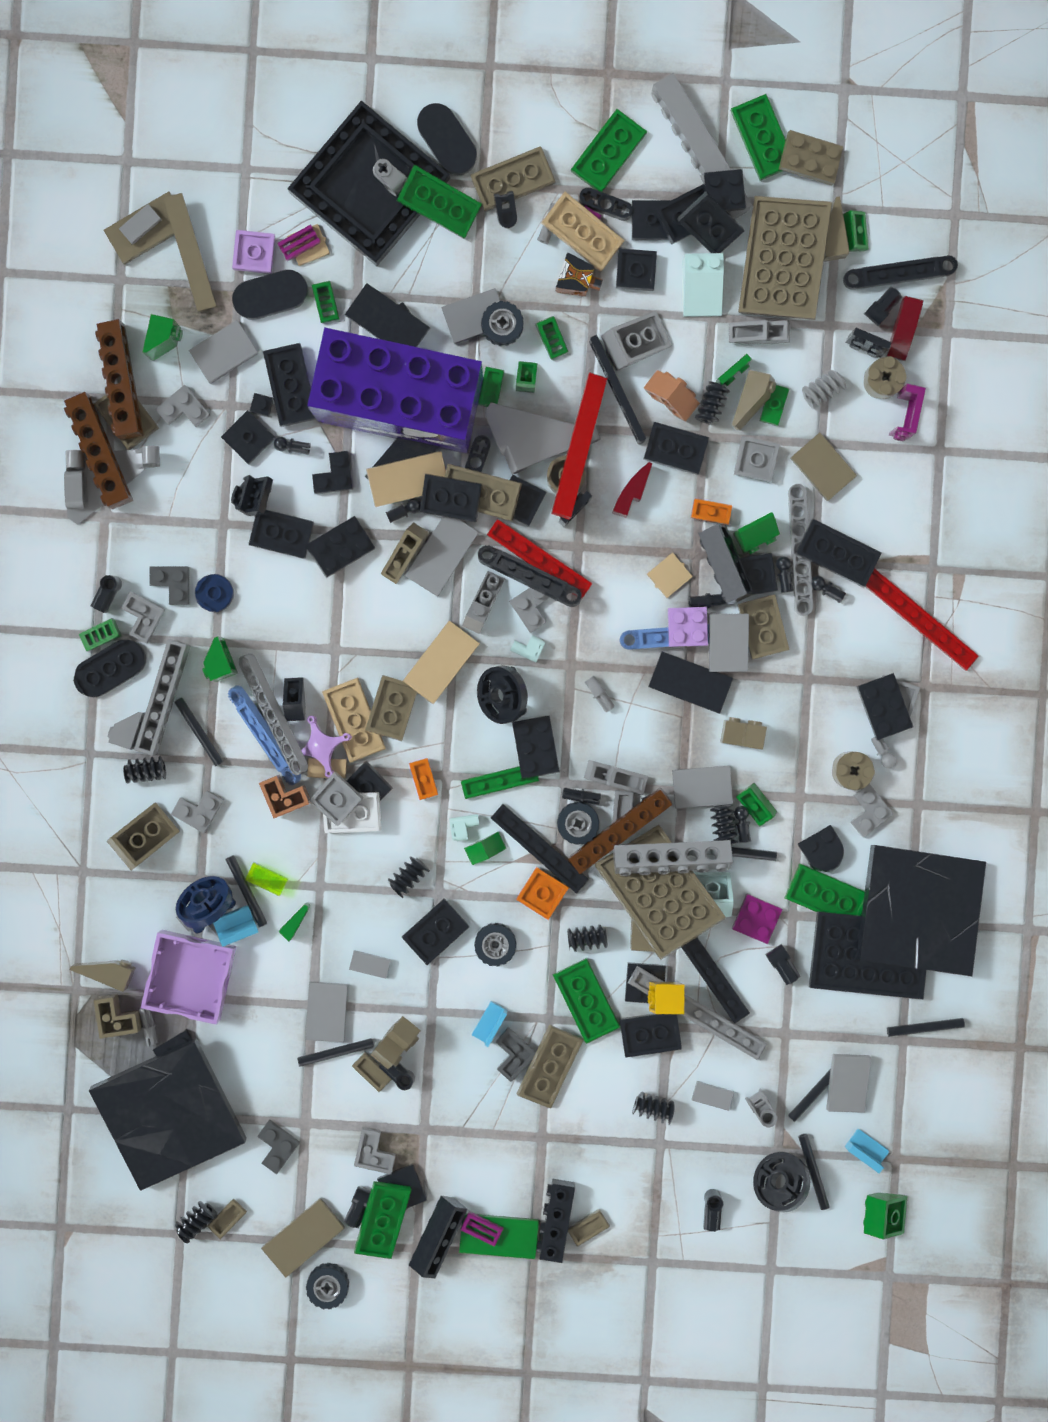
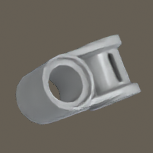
(392, 179)
(760, 1105)

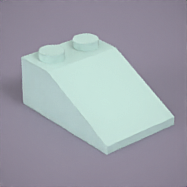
(703, 284)

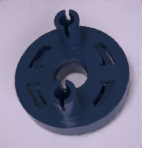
(202, 914)

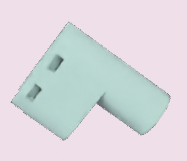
(530, 651)
(459, 824)

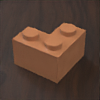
(672, 394)
(280, 800)

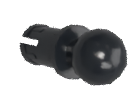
(282, 444)
(412, 506)
(783, 563)
(818, 583)
(741, 813)

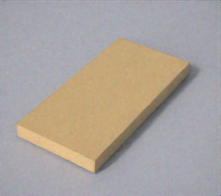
(582, 231)
(403, 478)
(441, 662)
(350, 715)

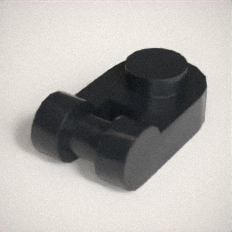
(507, 216)

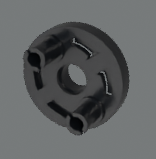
(513, 690)
(793, 1170)

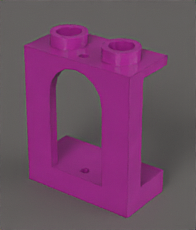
(915, 396)

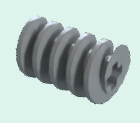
(822, 387)

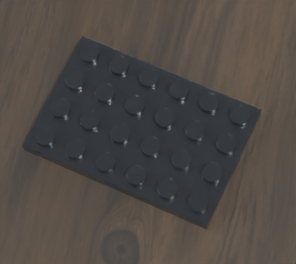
(837, 969)

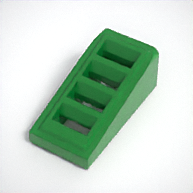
(315, 287)
(539, 325)
(113, 627)
(291, 926)

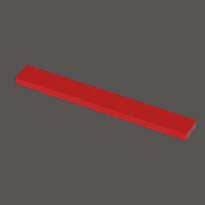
(579, 446)
(921, 620)

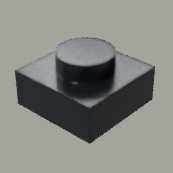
(261, 405)

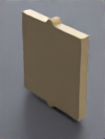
(314, 253)
(669, 575)

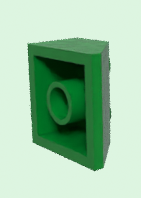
(161, 336)
(756, 533)
(219, 661)
(885, 1215)

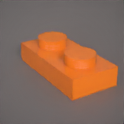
(711, 511)
(423, 779)

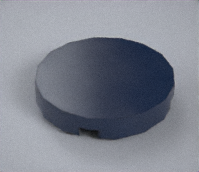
(214, 593)

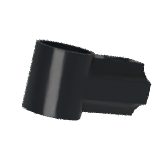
(880, 309)
(105, 595)
(781, 961)
(396, 1073)
(357, 1209)
(712, 1211)

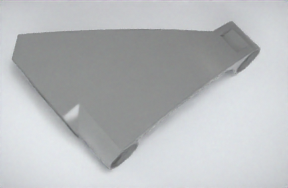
(528, 437)
(80, 492)

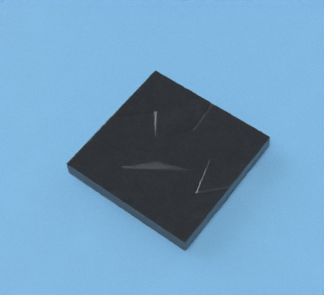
(346, 194)
(921, 910)
(167, 1114)

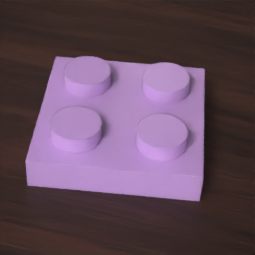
(253, 251)
(687, 626)

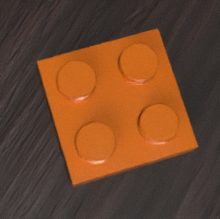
(542, 893)

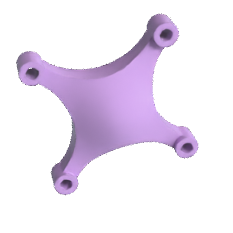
(322, 746)

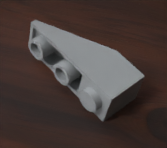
(483, 602)

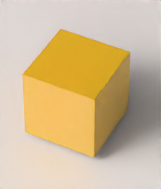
(666, 997)

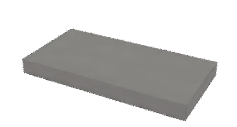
(441, 554)

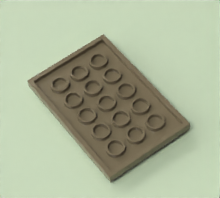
(785, 257)
(663, 906)

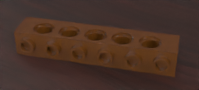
(104, 334)
(74, 407)
(620, 830)

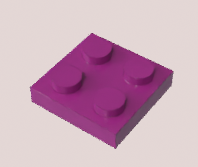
(757, 918)

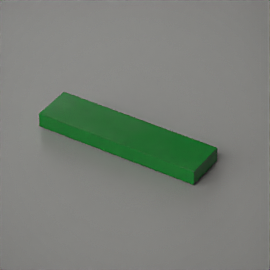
(494, 782)

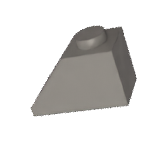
(126, 731)

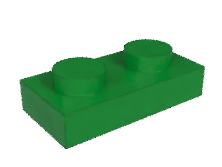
(740, 366)

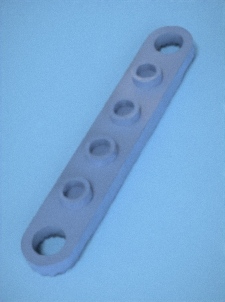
(648, 638)
(261, 731)

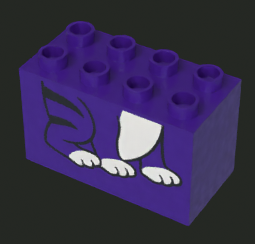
(395, 390)

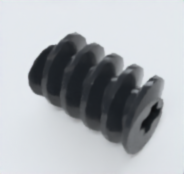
(713, 401)
(144, 770)
(722, 823)
(407, 876)
(587, 938)
(654, 1107)
(195, 1221)

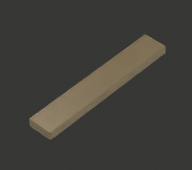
(190, 252)

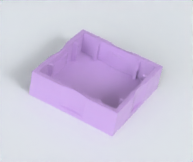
(188, 976)

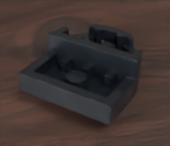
(252, 495)
(823, 850)

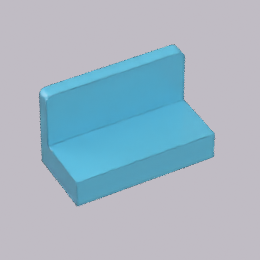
(235, 926)
(489, 1023)
(867, 1150)

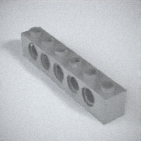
(162, 697)
(681, 851)

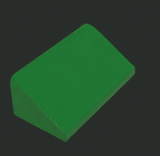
(856, 230)
(757, 804)

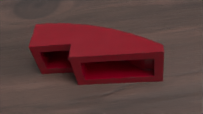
(905, 327)
(632, 491)

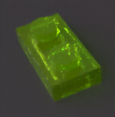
(266, 879)

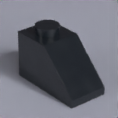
(294, 699)

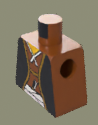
(577, 277)

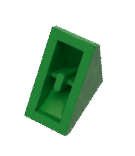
(526, 377)
(485, 848)

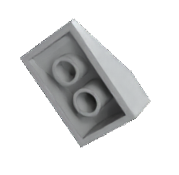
(635, 340)

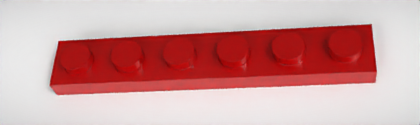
(536, 556)

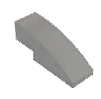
(759, 332)
(615, 777)

